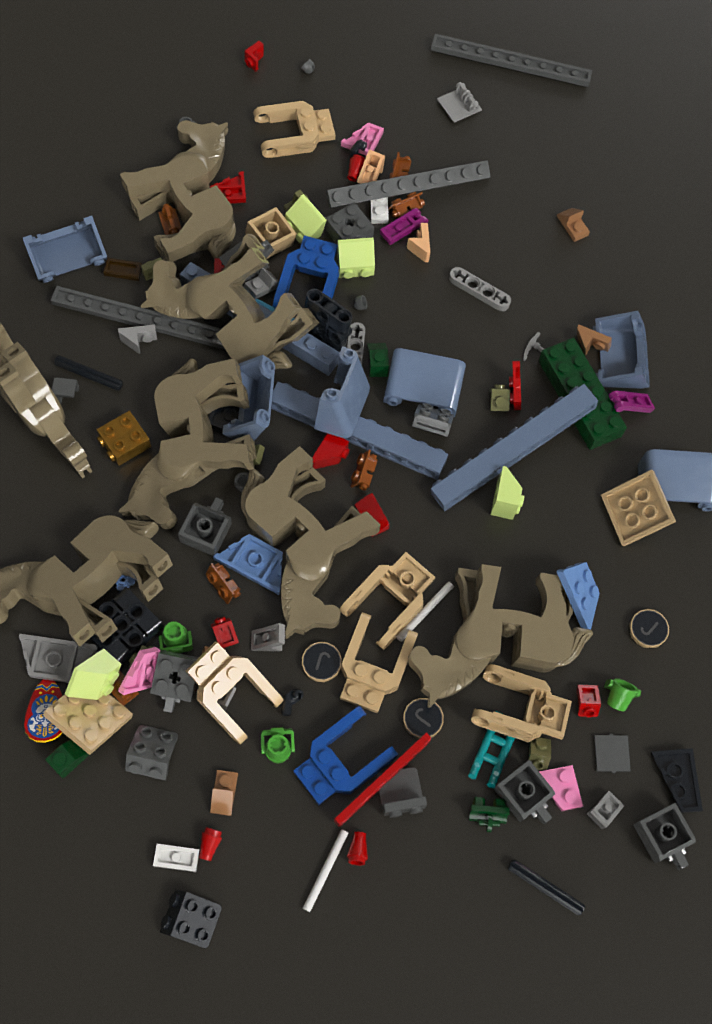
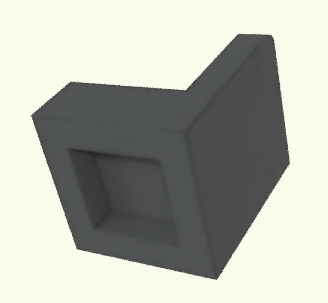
(64, 388)

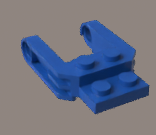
(313, 258)
(324, 772)

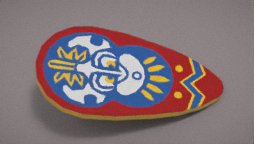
(35, 724)

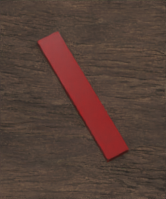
(382, 780)

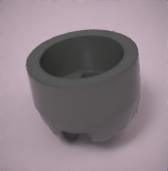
(308, 67)
(360, 303)

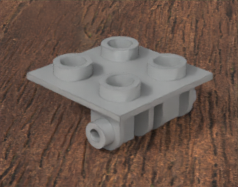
(459, 103)

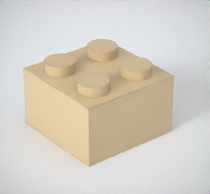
(274, 228)

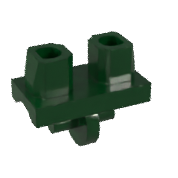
(488, 815)

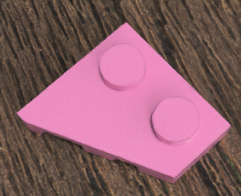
(369, 133)
(141, 672)
(565, 787)

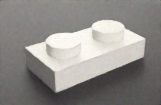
(379, 211)
(176, 857)

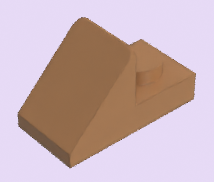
(573, 223)
(590, 337)
(224, 793)

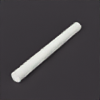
(425, 611)
(325, 870)

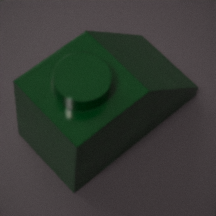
(378, 359)
(66, 758)

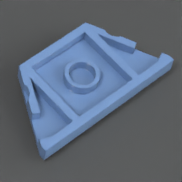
(254, 561)
(581, 592)

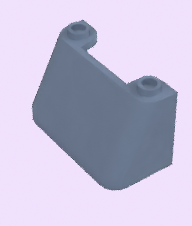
(65, 249)
(627, 358)
(424, 379)
(258, 380)
(341, 408)
(682, 475)

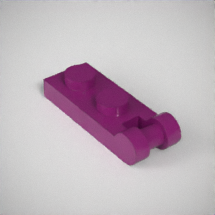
(403, 226)
(631, 401)

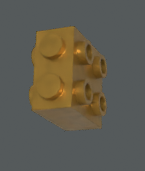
(123, 438)

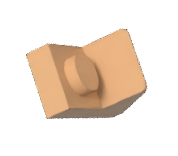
(372, 167)
(420, 246)

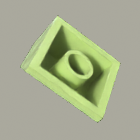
(305, 219)
(356, 257)
(507, 496)
(94, 677)

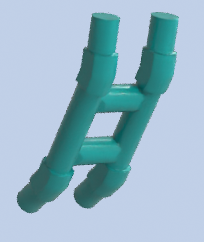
(498, 762)

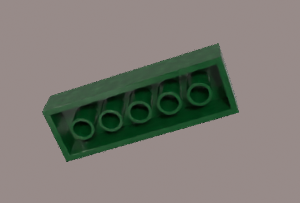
(569, 368)

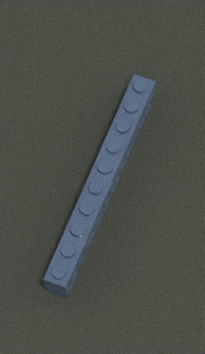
(307, 348)
(367, 433)
(513, 447)

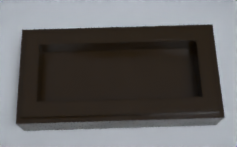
(122, 269)

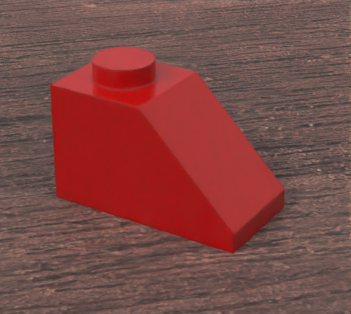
(330, 451)

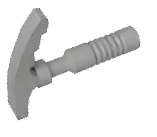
(532, 343)

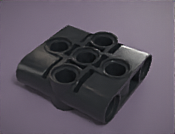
(333, 319)
(146, 622)

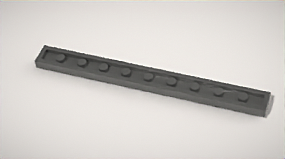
(511, 60)
(408, 184)
(136, 316)

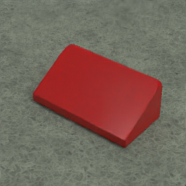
(371, 505)

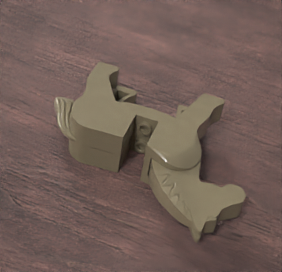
(186, 184)
(215, 294)
(35, 402)
(183, 461)
(275, 514)
(107, 550)
(537, 641)

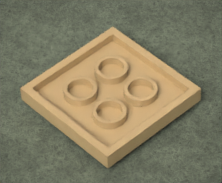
(638, 508)
(88, 720)

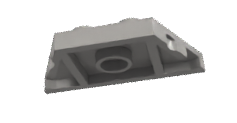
(53, 657)

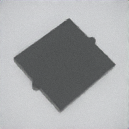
(612, 753)

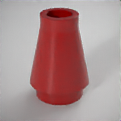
(355, 166)
(209, 842)
(358, 849)

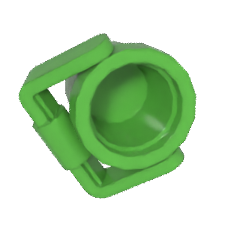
(176, 638)
(621, 693)
(277, 747)

